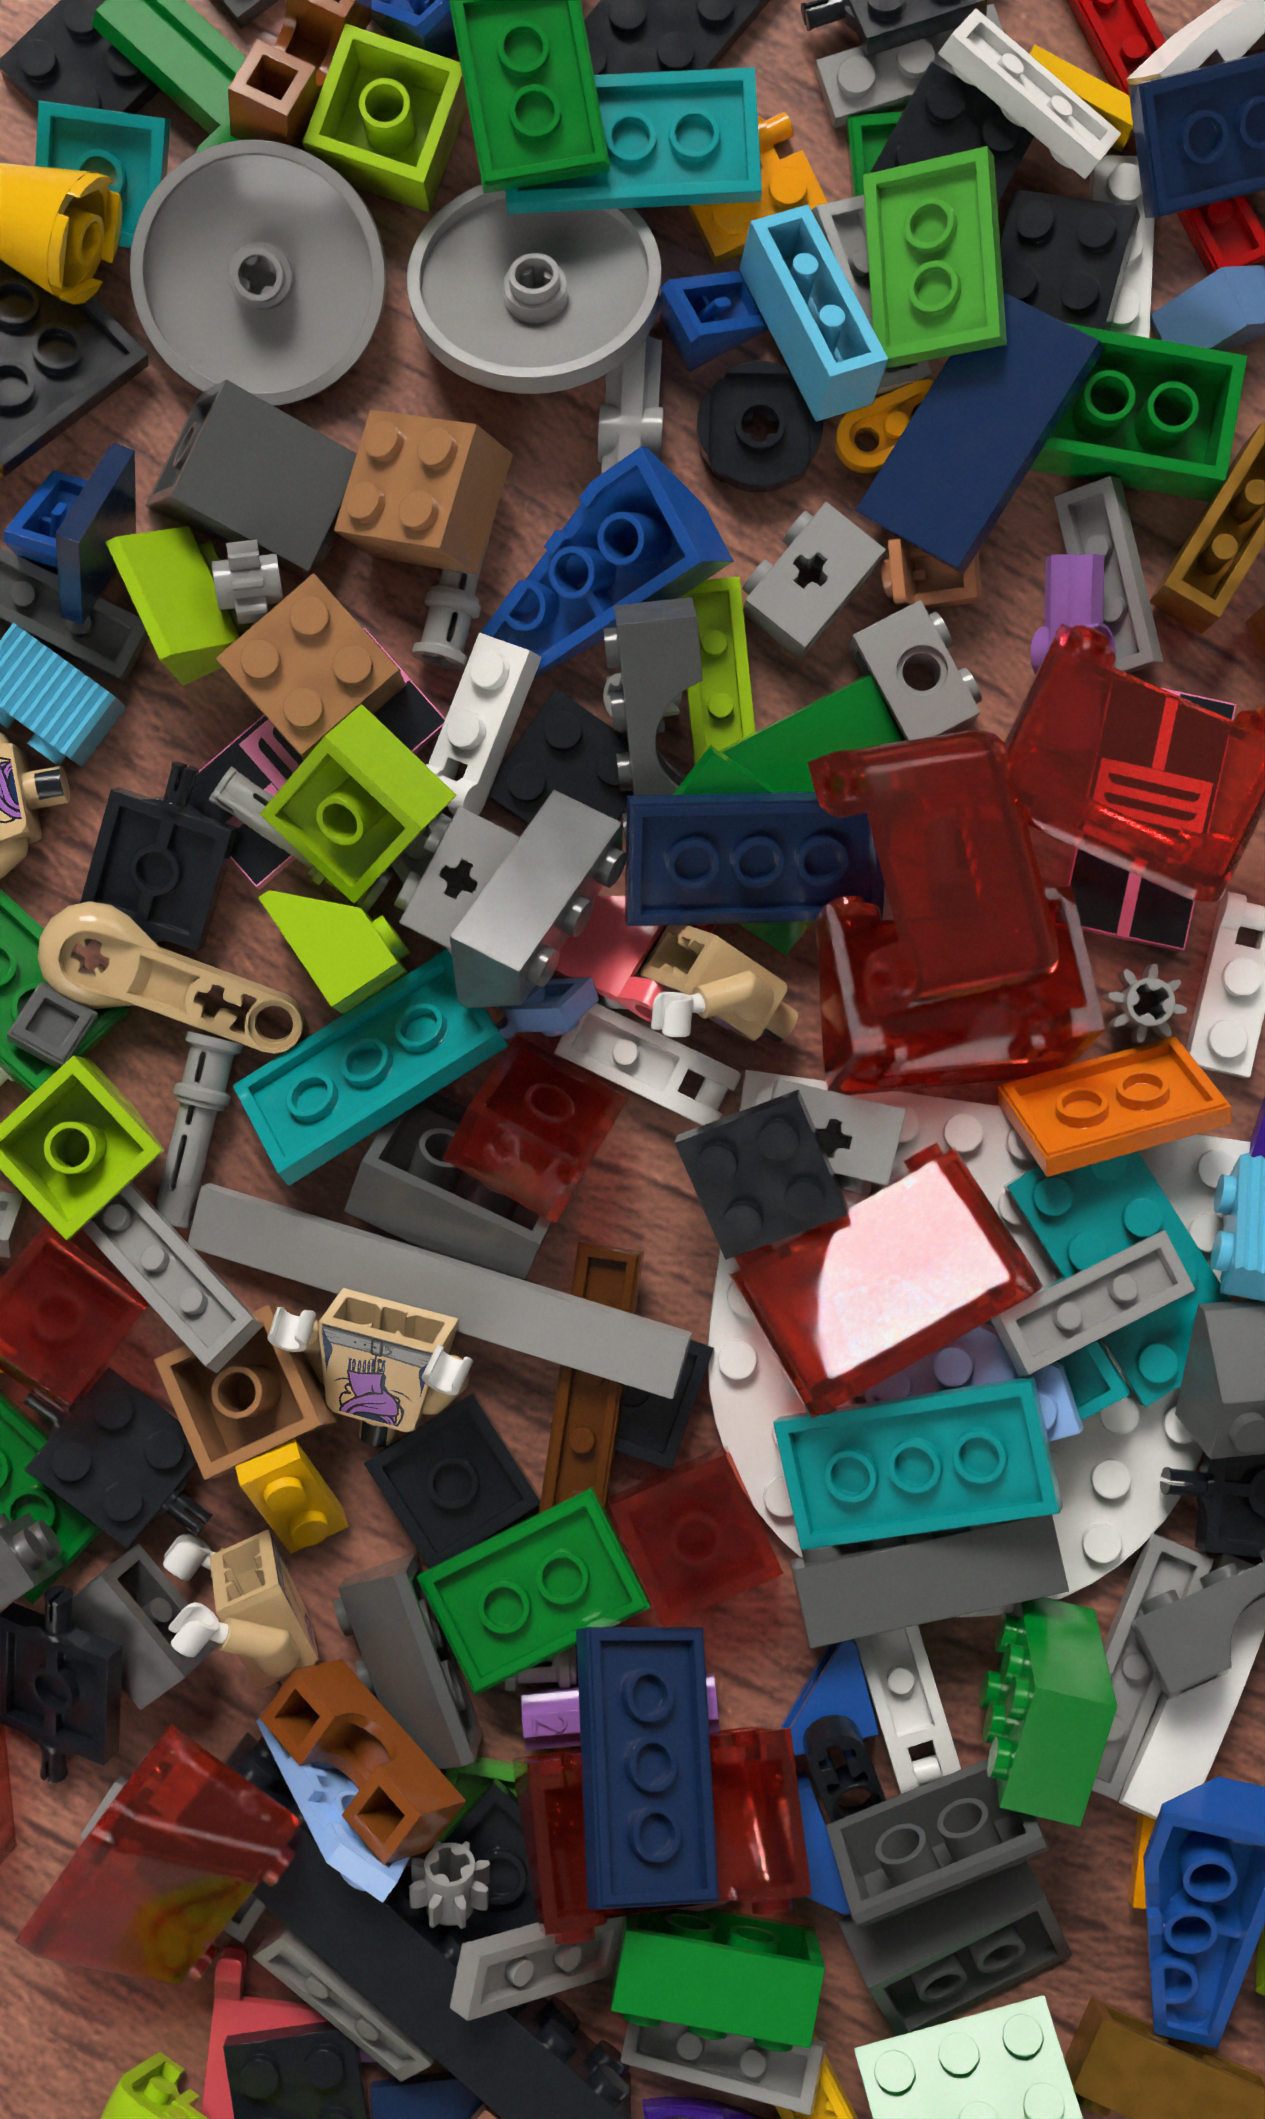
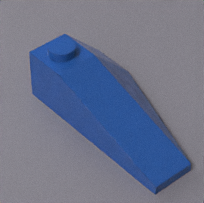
(625, 544)
(1204, 1905)

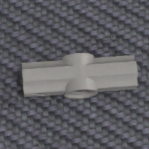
(632, 406)

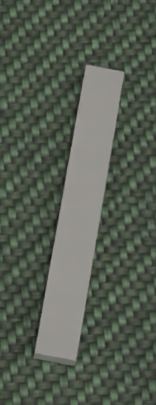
(484, 1301)

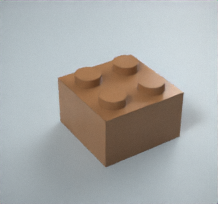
(424, 491)
(310, 666)
(247, 1406)

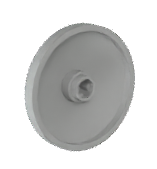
(258, 271)
(533, 294)

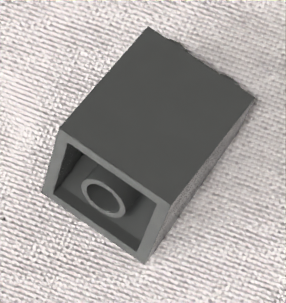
(254, 475)

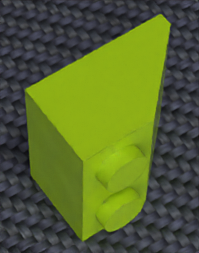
(177, 598)
(357, 803)
(339, 946)
(75, 1145)

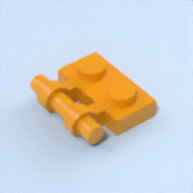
(785, 186)

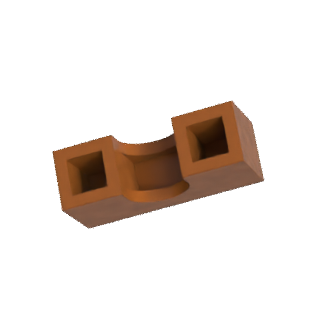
(282, 83)
(335, 1720)

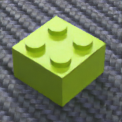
(388, 117)

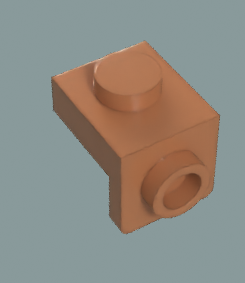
(916, 576)

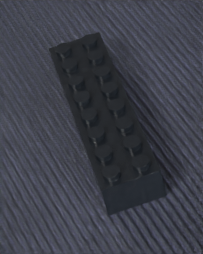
(516, 2060)

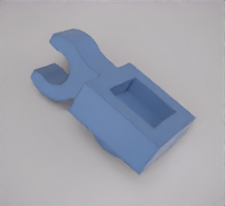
(550, 1008)

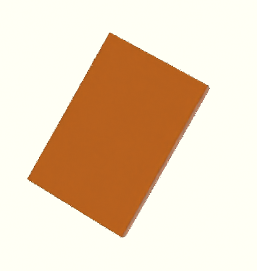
(1113, 1106)

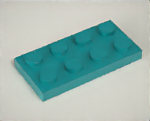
(667, 144)
(366, 1069)
(1098, 1213)
(918, 1464)

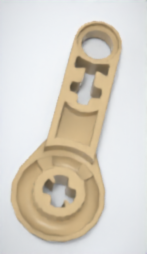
(151, 976)

